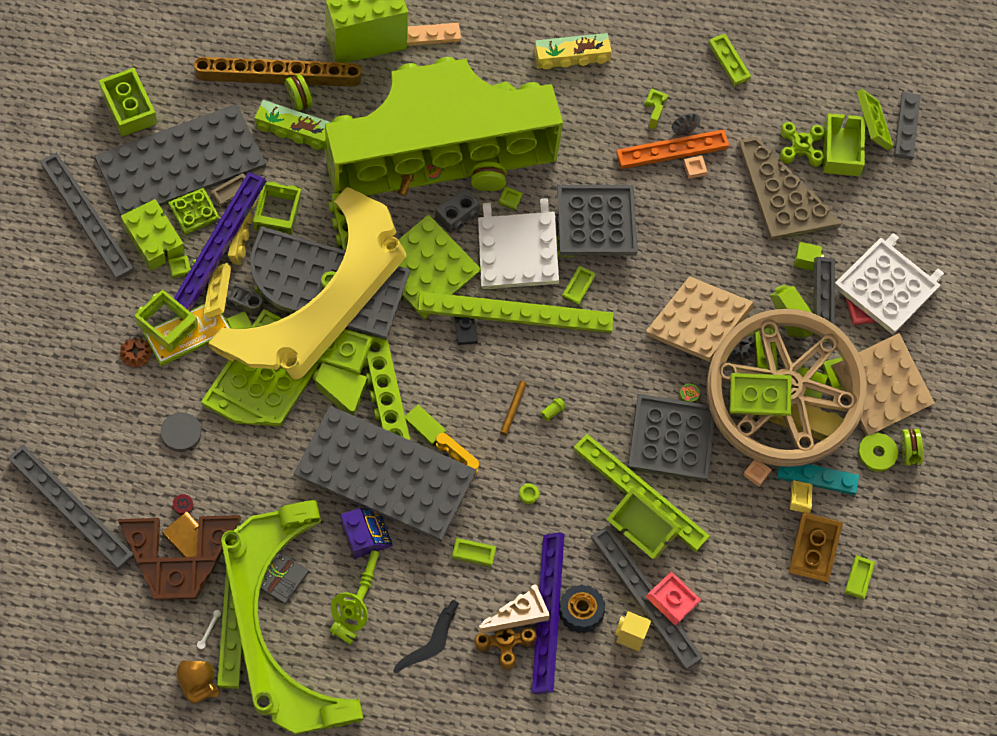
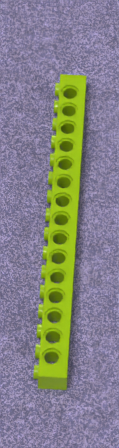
(381, 358)

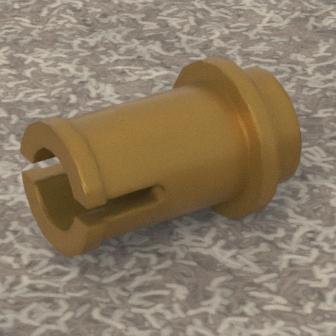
(406, 180)

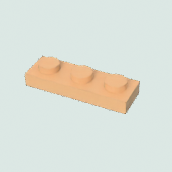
(433, 34)

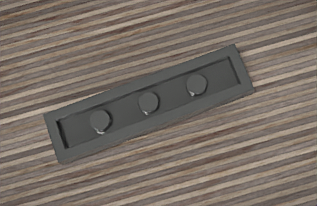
(907, 125)
(824, 288)

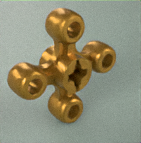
(505, 646)

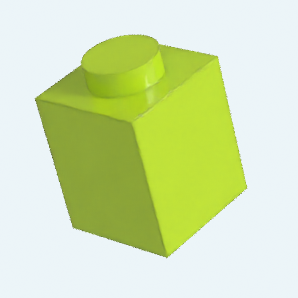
(805, 255)

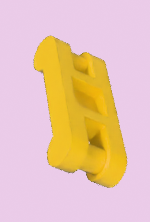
(455, 451)

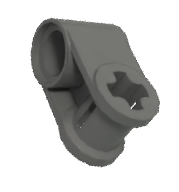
(242, 298)

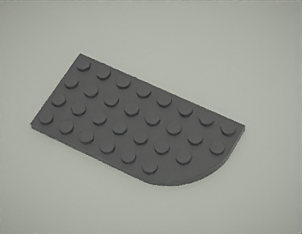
(290, 275)

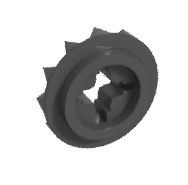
(686, 123)
(746, 351)

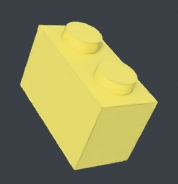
(632, 630)

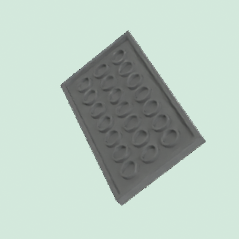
(180, 160)
(385, 473)

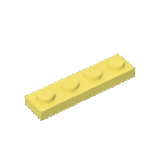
(237, 246)

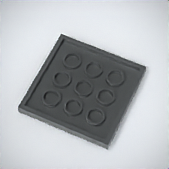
(596, 220)
(671, 438)

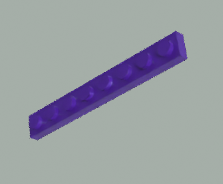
(219, 240)
(548, 630)

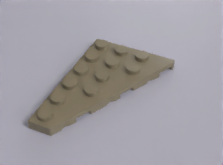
(783, 201)

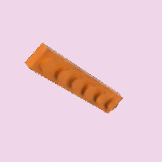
(672, 149)

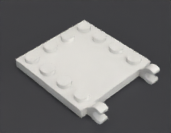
(518, 249)
(887, 285)

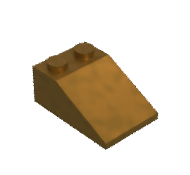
(815, 546)

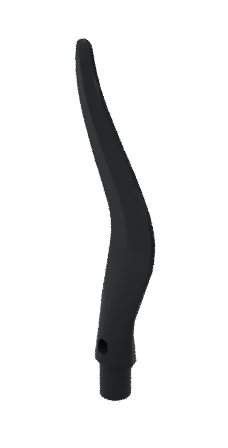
(437, 640)

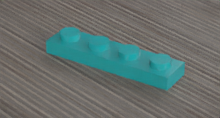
(820, 477)

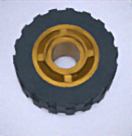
(579, 620)

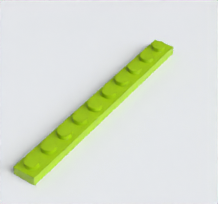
(515, 312)

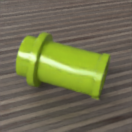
(553, 409)
(342, 632)

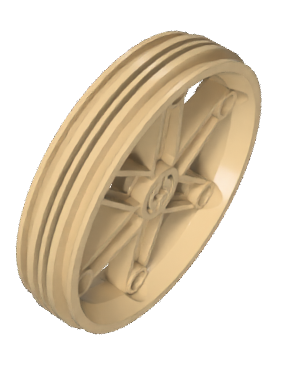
(829, 334)

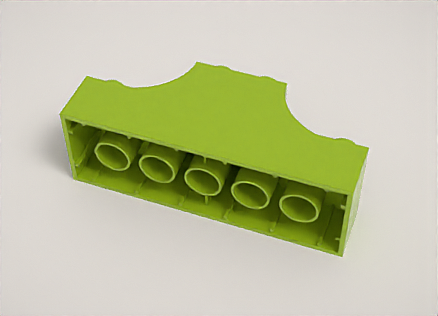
(441, 119)

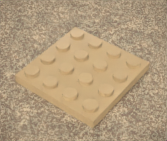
(699, 318)
(892, 384)

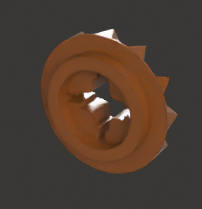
(143, 355)

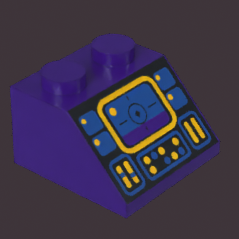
(365, 531)

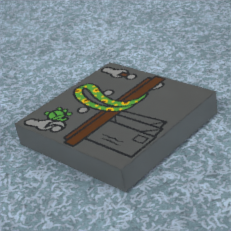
(283, 578)

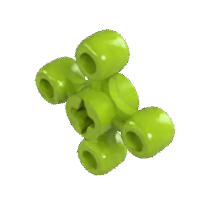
(802, 144)

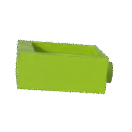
(280, 191)
(179, 334)

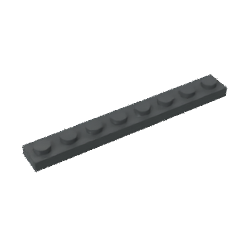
(86, 216)
(71, 507)
(639, 587)

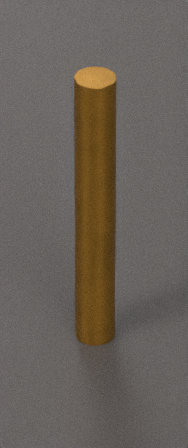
(513, 408)

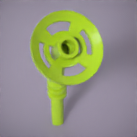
(353, 607)

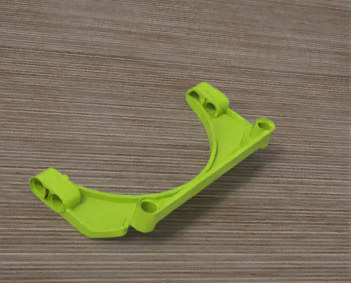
(247, 563)

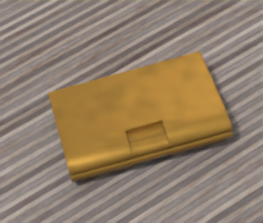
(183, 535)

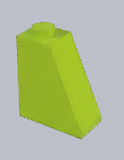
(788, 298)
(341, 387)

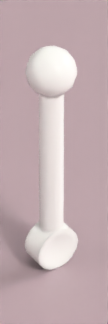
(201, 644)

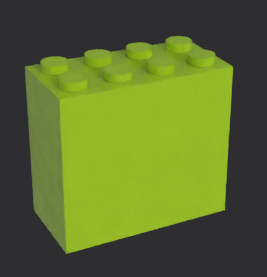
(365, 28)

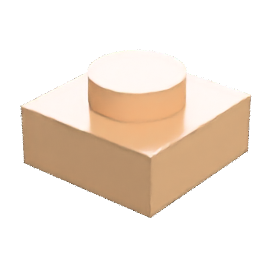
(695, 167)
(757, 472)

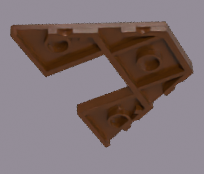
(177, 576)

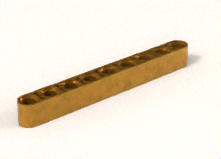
(268, 67)

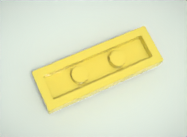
(217, 291)

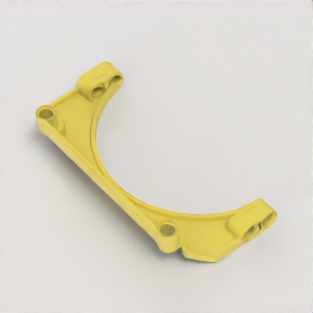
(307, 333)

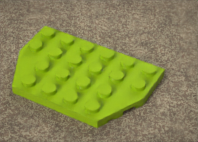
(256, 394)

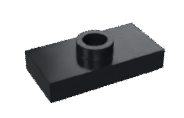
(465, 330)

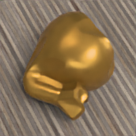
(196, 680)

